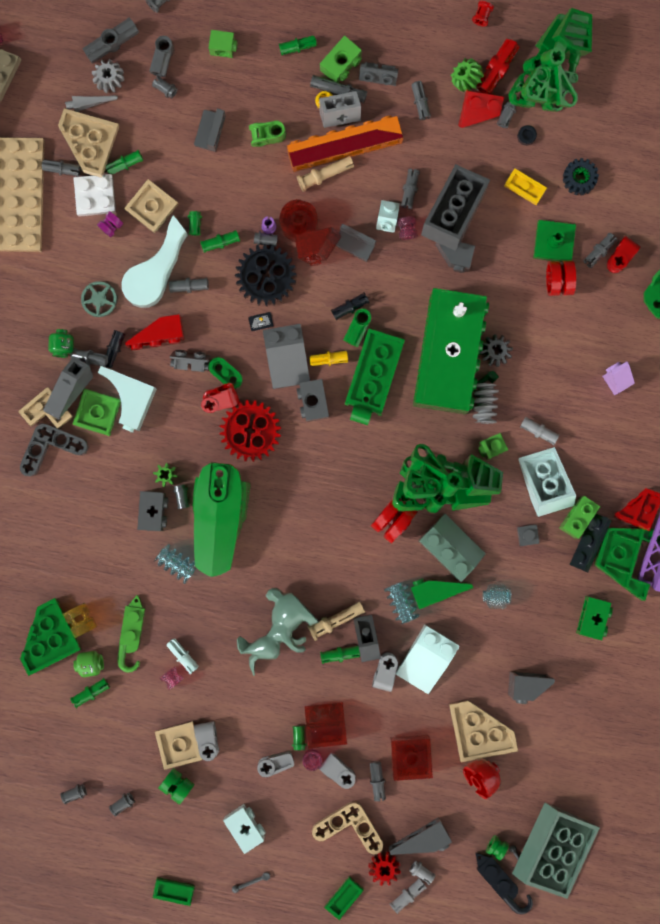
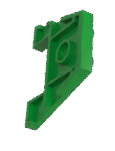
(618, 557)

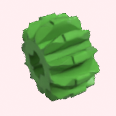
(467, 74)

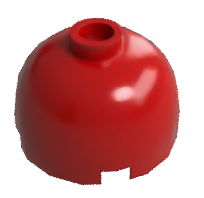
(484, 777)

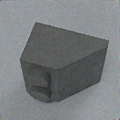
(528, 686)

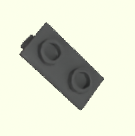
(371, 73)
(197, 360)

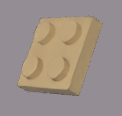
(151, 206)
(178, 745)

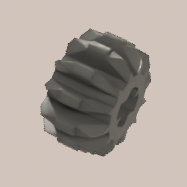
(502, 348)

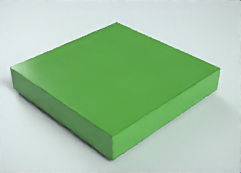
(97, 412)

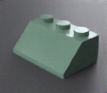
(452, 548)

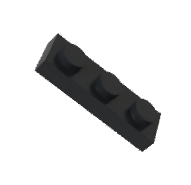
(590, 543)

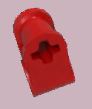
(624, 254)
(220, 398)

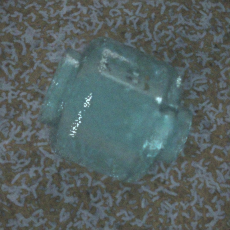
(497, 596)

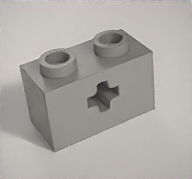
(340, 109)

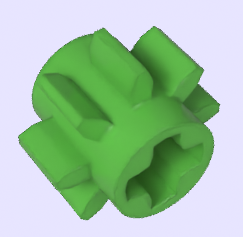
(171, 475)

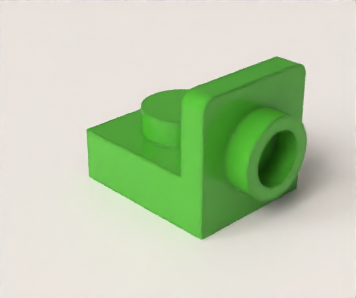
(492, 446)

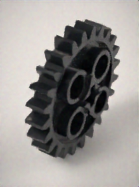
(250, 267)

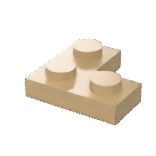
(34, 411)

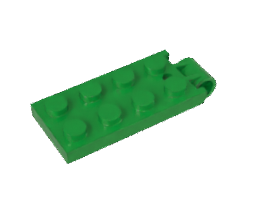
(373, 375)

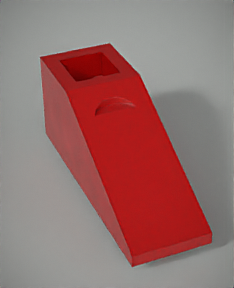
(160, 331)

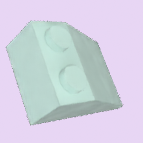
(547, 482)
(427, 659)

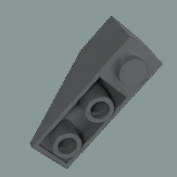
(68, 387)

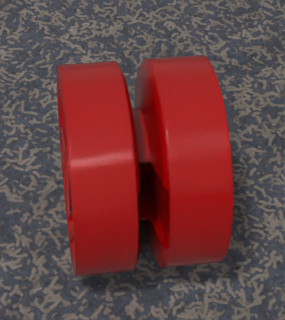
(561, 278)

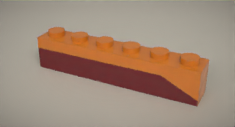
(345, 143)

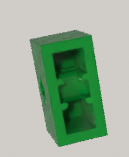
(589, 627)

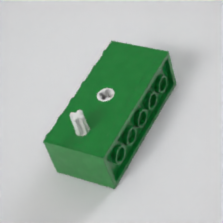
(455, 324)

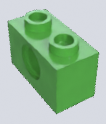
(345, 50)
(579, 517)

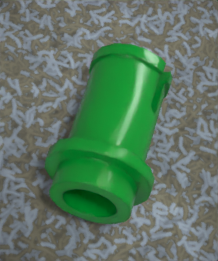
(194, 223)
(299, 737)

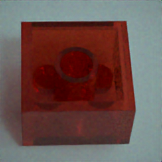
(411, 757)

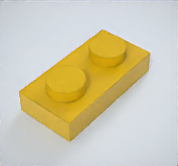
(525, 186)

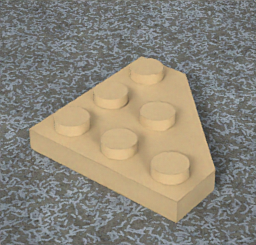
(89, 140)
(479, 733)

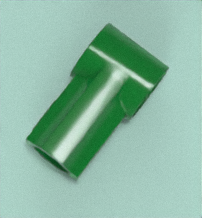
(357, 330)

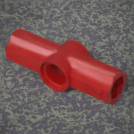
(498, 66)

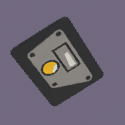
(260, 321)

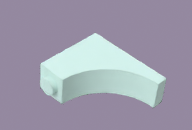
(134, 398)

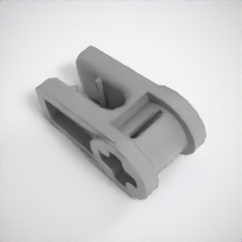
(278, 762)

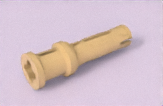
(316, 176)
(327, 624)

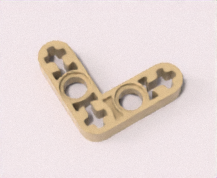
(355, 821)

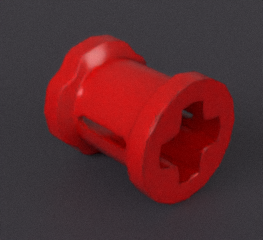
(482, 13)

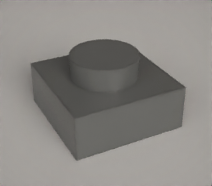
(528, 535)

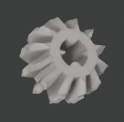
(107, 69)

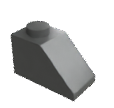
(458, 259)
(367, 638)

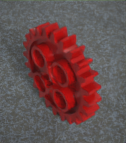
(232, 428)

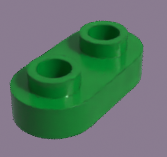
(226, 373)

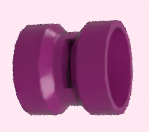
(106, 227)

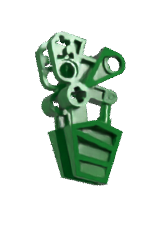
(548, 83)
(466, 488)

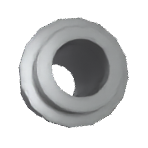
(422, 872)

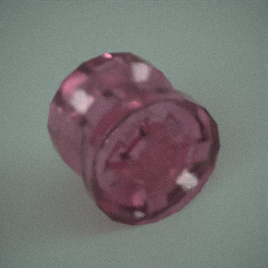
(171, 678)
(312, 763)

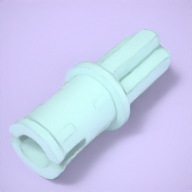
(182, 656)

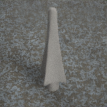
(83, 102)

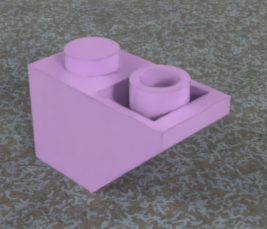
(619, 377)

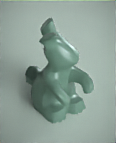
(286, 617)

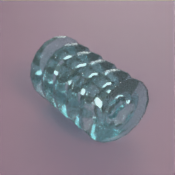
(176, 563)
(401, 602)

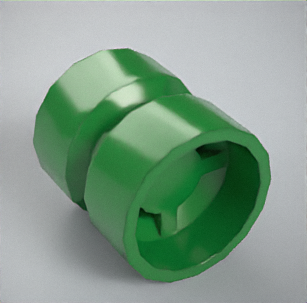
(183, 787)

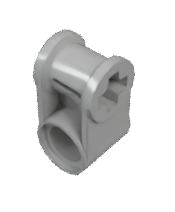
(385, 676)
(206, 736)
(335, 769)

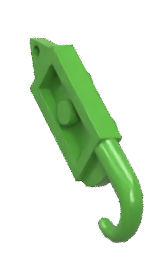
(131, 633)

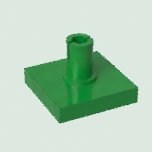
(554, 241)

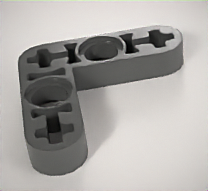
(44, 444)

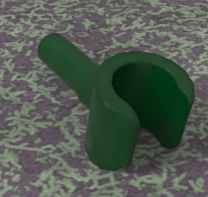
(492, 376)

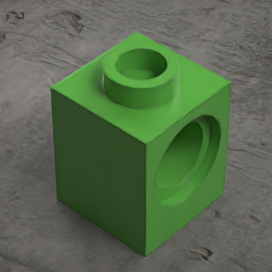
(222, 44)

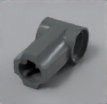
(161, 57)

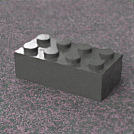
(455, 207)

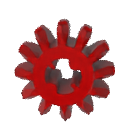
(384, 875)

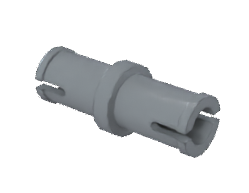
(539, 430)
(408, 895)

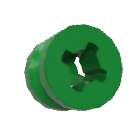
(497, 847)

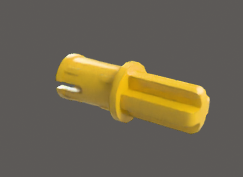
(329, 358)

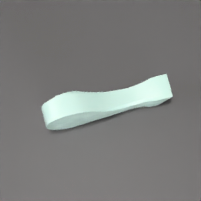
(147, 281)

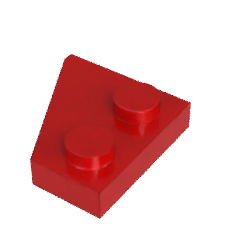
(479, 107)
(641, 510)

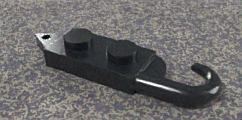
(501, 883)

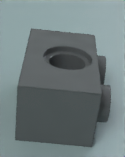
(316, 389)

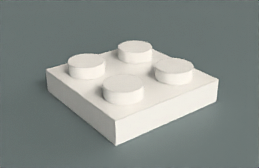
(94, 195)

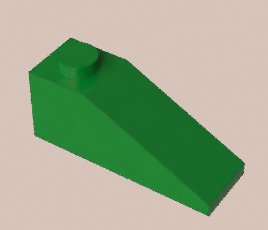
(433, 591)

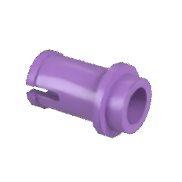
(272, 228)

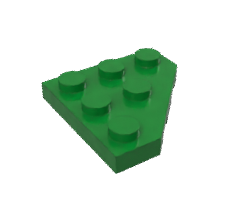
(48, 639)

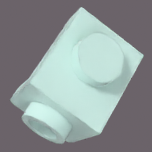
(387, 216)

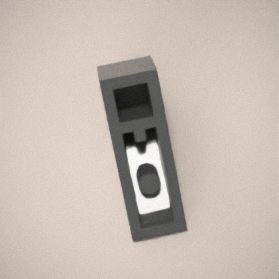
(424, 840)

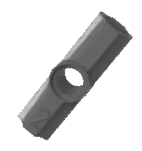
(121, 34)

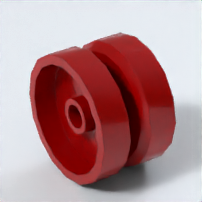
(396, 520)

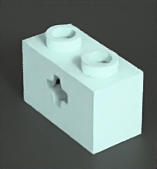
(246, 839)

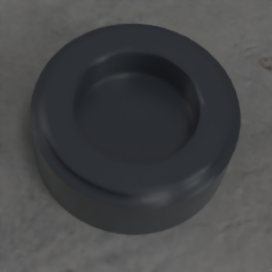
(527, 135)

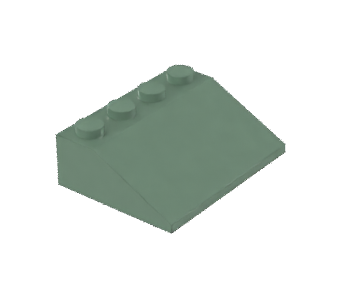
(555, 851)

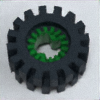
(580, 167)

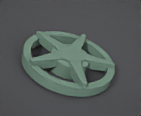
(98, 299)

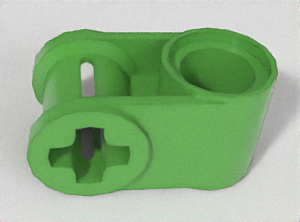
(265, 133)

